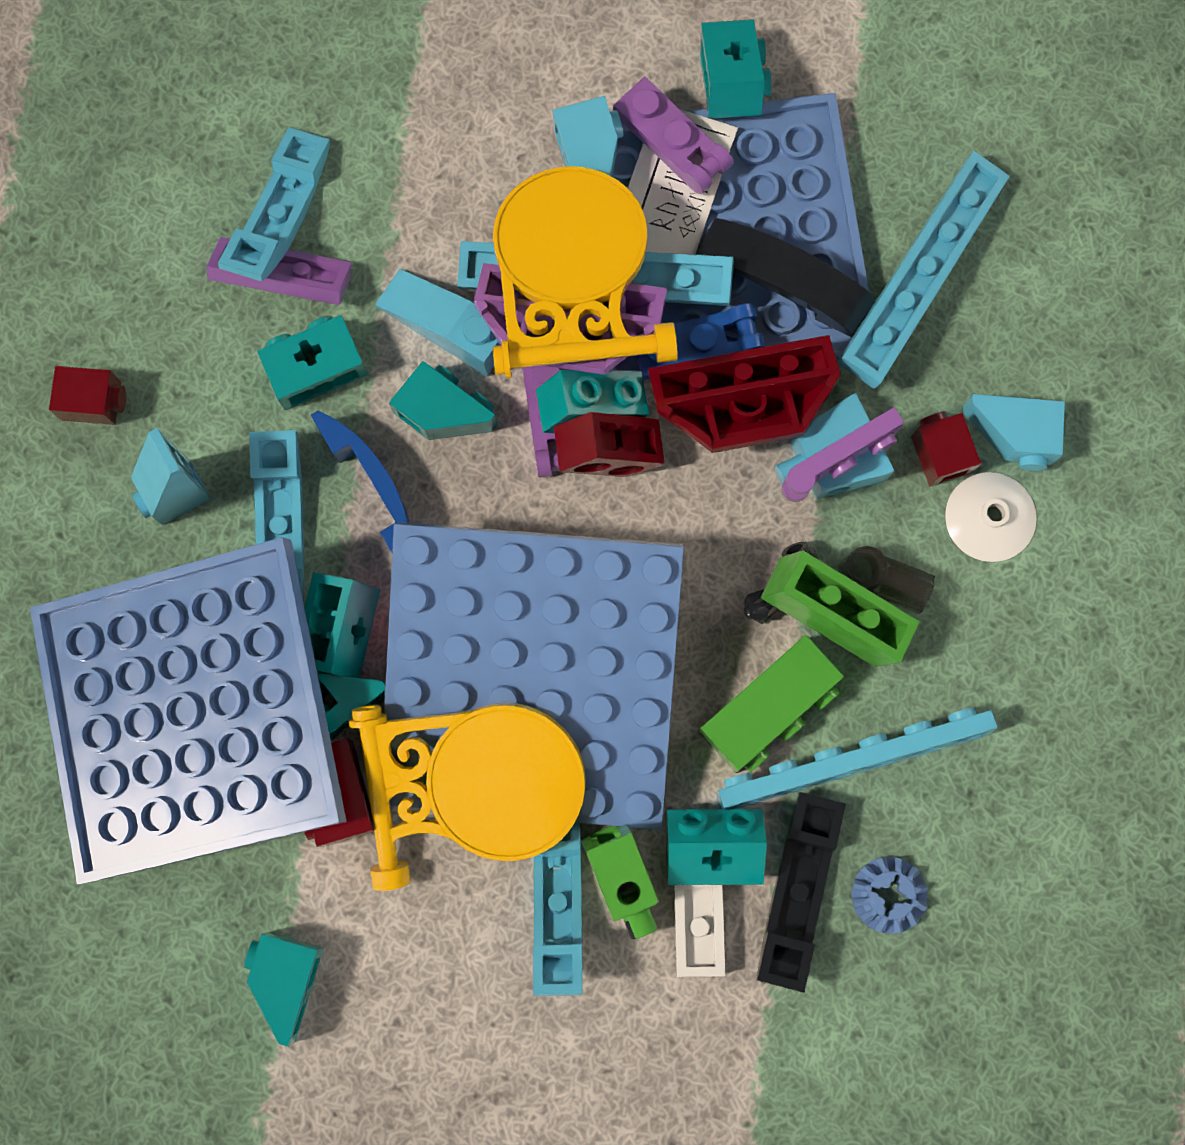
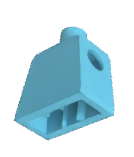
(826, 430)

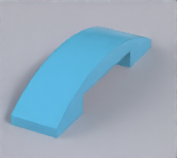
(280, 208)
(278, 491)
(558, 919)

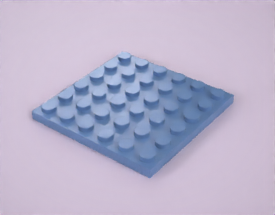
(786, 183)
(545, 626)
(186, 712)

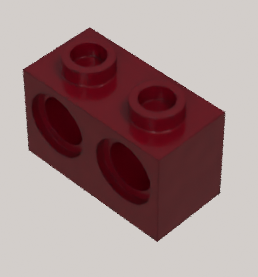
(608, 445)

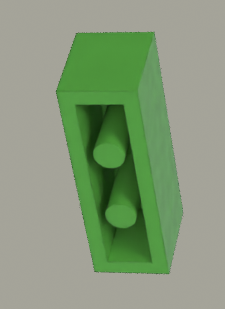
(840, 609)
(772, 706)

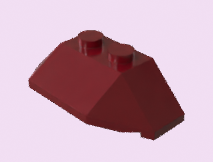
(747, 393)

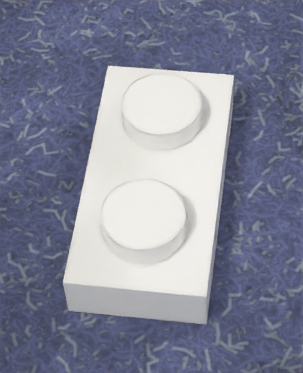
(699, 930)

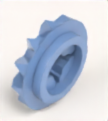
(871, 907)

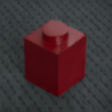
(86, 395)
(945, 448)

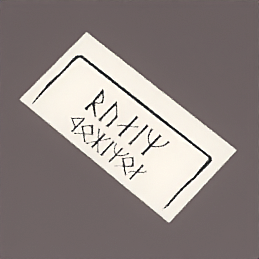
(670, 207)

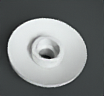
(976, 532)

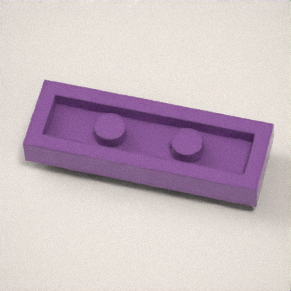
(295, 275)

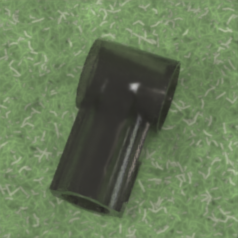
(891, 579)

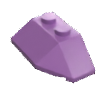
(639, 311)

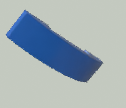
(346, 444)

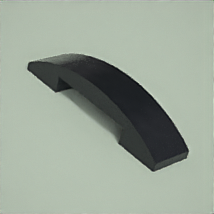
(790, 273)
(799, 892)

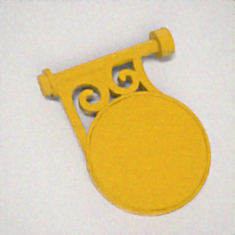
(571, 245)
(497, 783)

